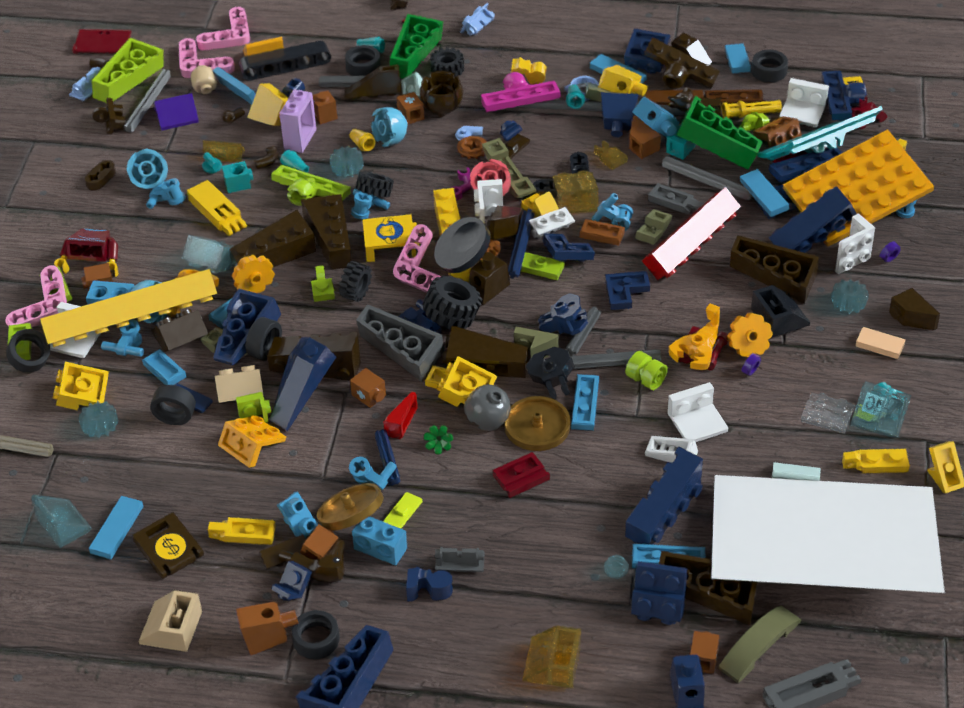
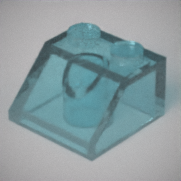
(208, 253)

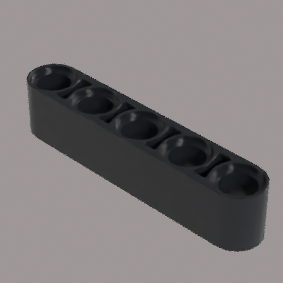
(284, 60)

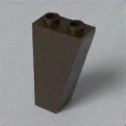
(486, 352)

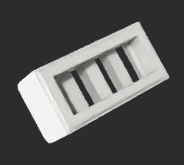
(672, 443)

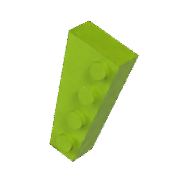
(127, 69)

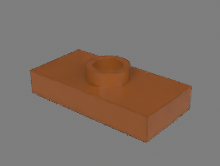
(602, 232)

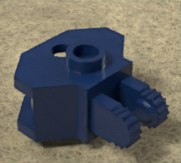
(564, 317)

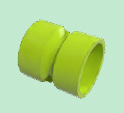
(644, 368)

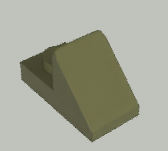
(535, 340)

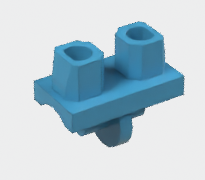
(297, 515)

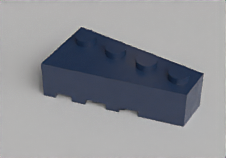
(815, 222)
(666, 499)
(350, 674)

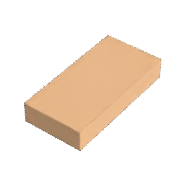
(880, 343)

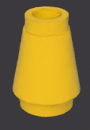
(364, 140)

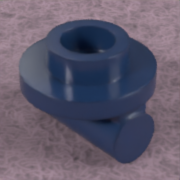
(510, 129)

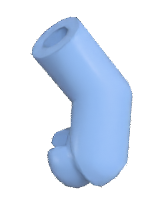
(466, 131)

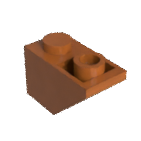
(643, 139)

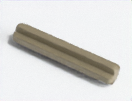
(26, 446)

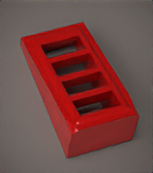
(400, 418)

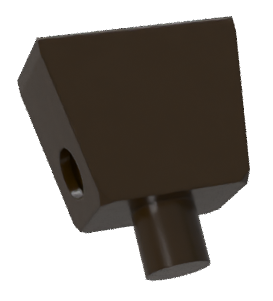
(489, 277)

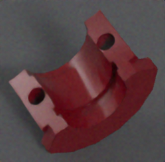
(865, 107)

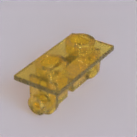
(224, 150)

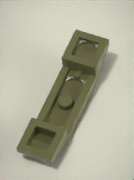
(520, 185)
(757, 641)

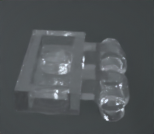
(828, 412)

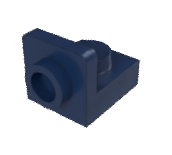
(292, 582)

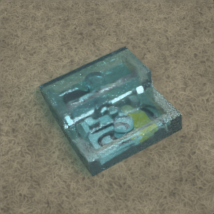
(880, 410)

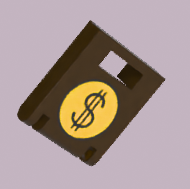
(170, 547)

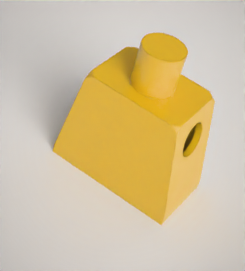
(621, 80)
(267, 105)

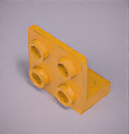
(246, 436)

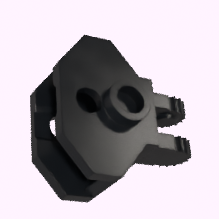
(552, 370)

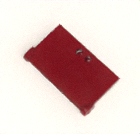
(100, 40)

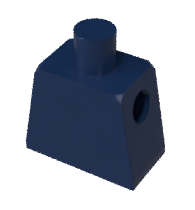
(618, 111)
(684, 676)

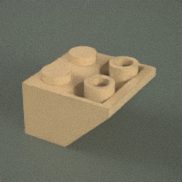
(237, 384)
(172, 621)

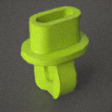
(754, 121)

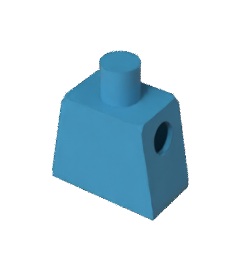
(662, 123)

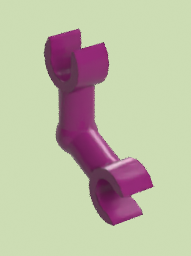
(459, 190)

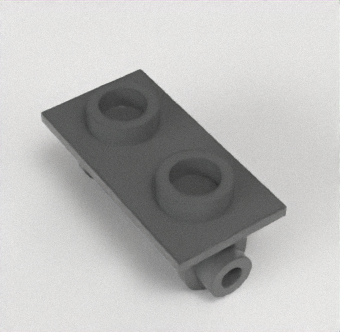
(462, 561)

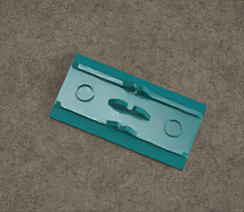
(821, 137)

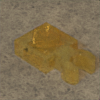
(610, 157)

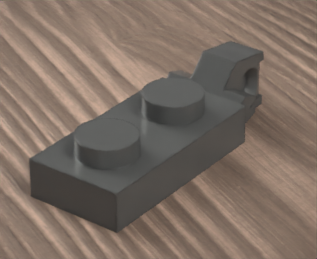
(674, 199)

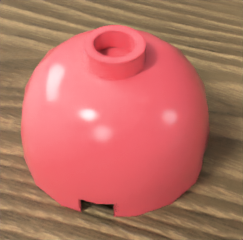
(491, 171)

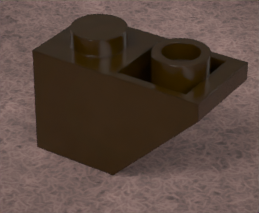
(504, 222)

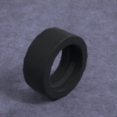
(362, 52)
(769, 74)
(261, 337)
(24, 365)
(176, 395)
(320, 649)

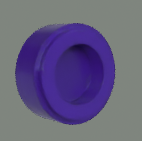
(890, 251)
(751, 364)

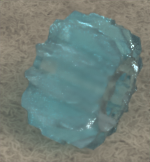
(346, 161)
(849, 296)
(98, 419)

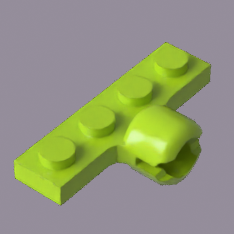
(306, 185)

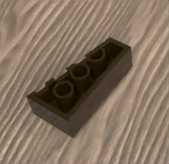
(328, 223)
(279, 242)
(775, 266)
(343, 347)
(725, 596)

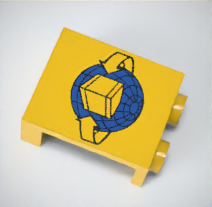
(387, 233)

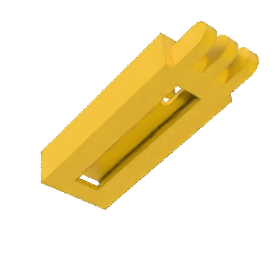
(207, 198)

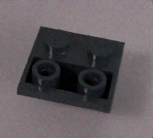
(778, 310)

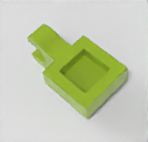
(322, 287)

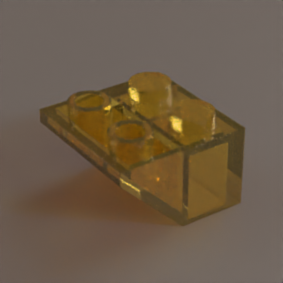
(553, 657)

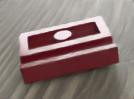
(521, 474)

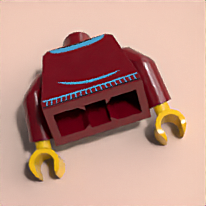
(89, 246)

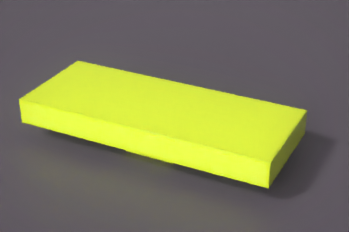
(403, 510)

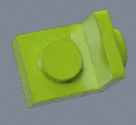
(253, 405)

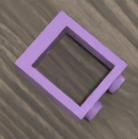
(298, 121)

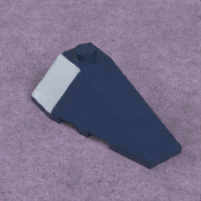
(301, 376)

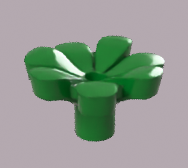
(438, 439)

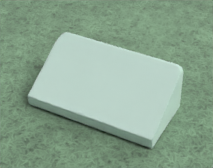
(412, 84)
(796, 472)

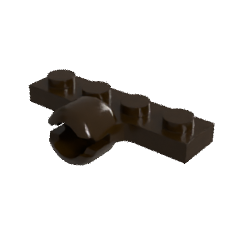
(680, 66)

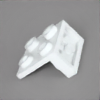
(805, 101)
(489, 196)
(857, 246)
(75, 348)
(695, 413)

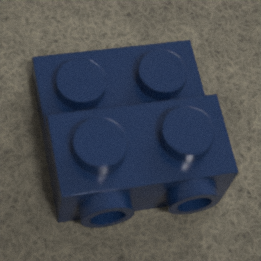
(638, 43)
(659, 592)

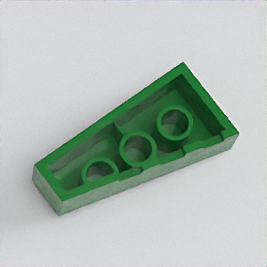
(415, 42)
(718, 135)

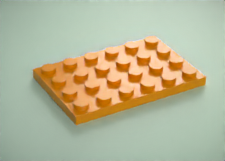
(873, 176)

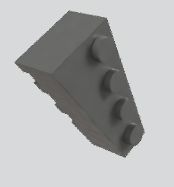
(402, 341)

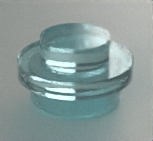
(616, 566)

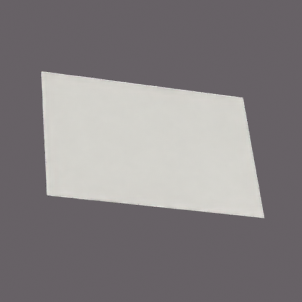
(826, 534)

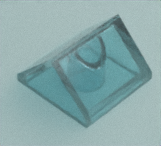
(60, 519)

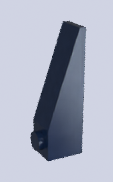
(242, 313)

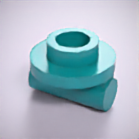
(211, 164)

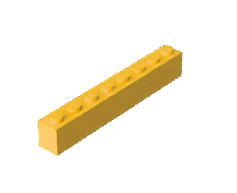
(128, 306)

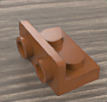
(779, 131)

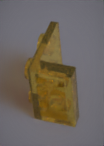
(576, 191)

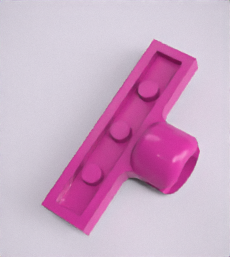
(519, 93)

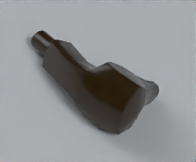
(327, 569)

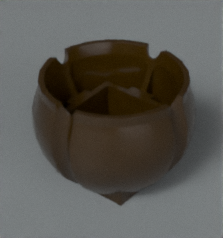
(441, 92)

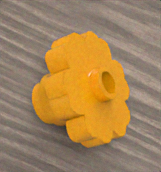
(253, 274)
(749, 334)

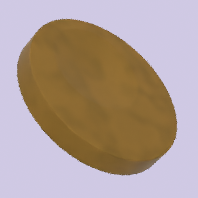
(537, 423)
(350, 506)

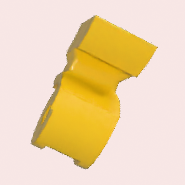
(533, 72)

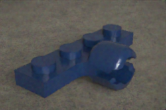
(842, 96)
(801, 164)

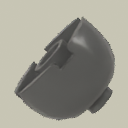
(487, 407)

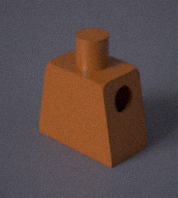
(264, 625)

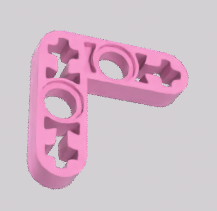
(212, 40)
(190, 64)
(412, 264)
(49, 302)

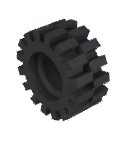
(448, 61)
(374, 184)
(355, 281)

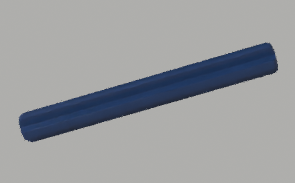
(520, 244)

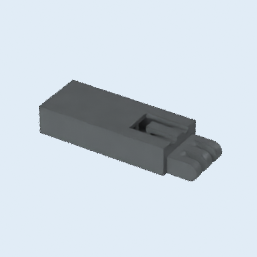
(799, 689)

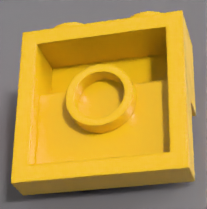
(461, 380)
(79, 386)

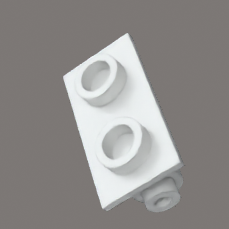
(551, 221)

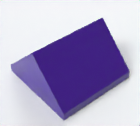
(176, 111)

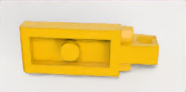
(877, 460)
(243, 531)

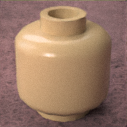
(203, 79)

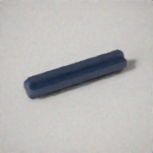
(386, 454)

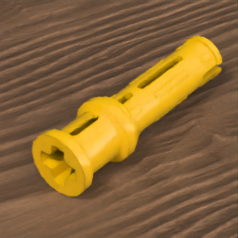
(742, 109)

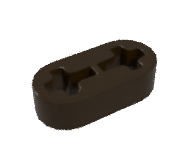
(100, 175)

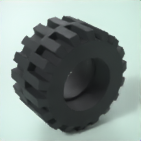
(451, 302)

